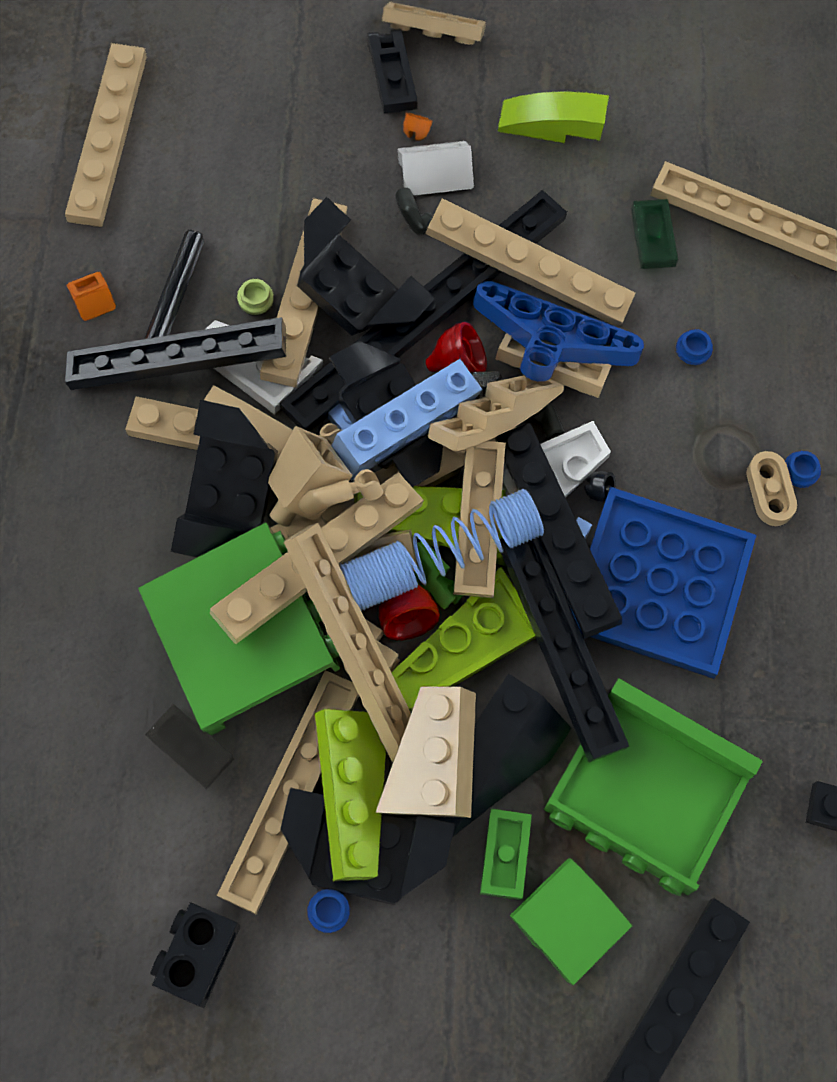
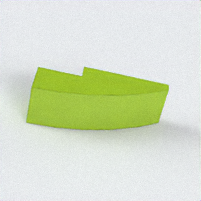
(555, 115)

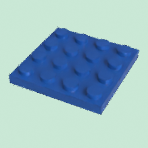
(670, 580)

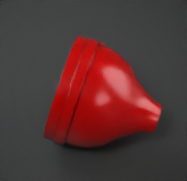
(457, 343)
(408, 614)

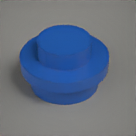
(694, 347)
(803, 468)
(328, 911)

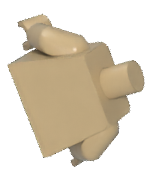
(314, 477)

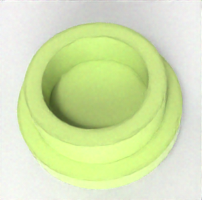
(255, 297)

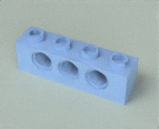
(405, 418)

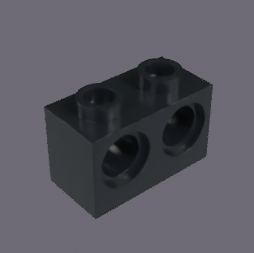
(205, 958)

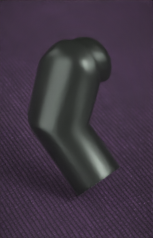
(410, 212)
(549, 420)

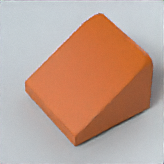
(91, 296)

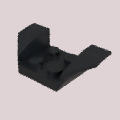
(347, 282)
(372, 381)
(227, 481)
(407, 849)

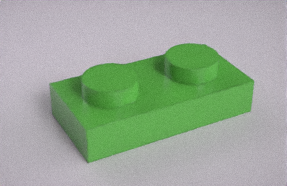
(505, 854)

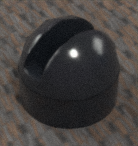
(599, 485)

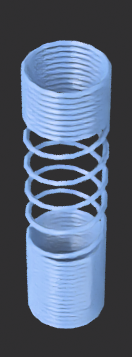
(389, 570)

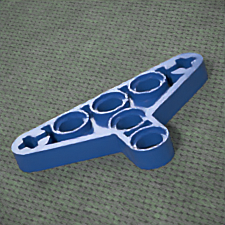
(569, 339)

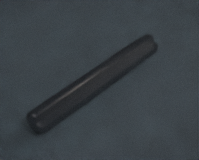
(176, 285)

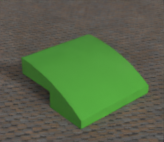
(571, 921)

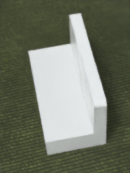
(437, 167)

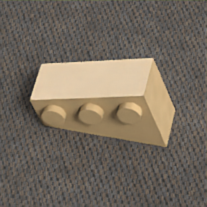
(434, 757)

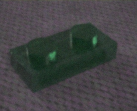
(654, 234)

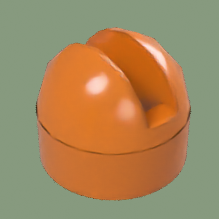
(417, 124)

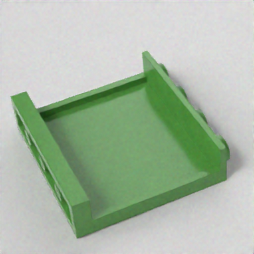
(214, 671)
(659, 797)

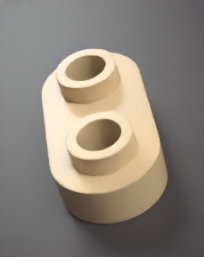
(773, 490)

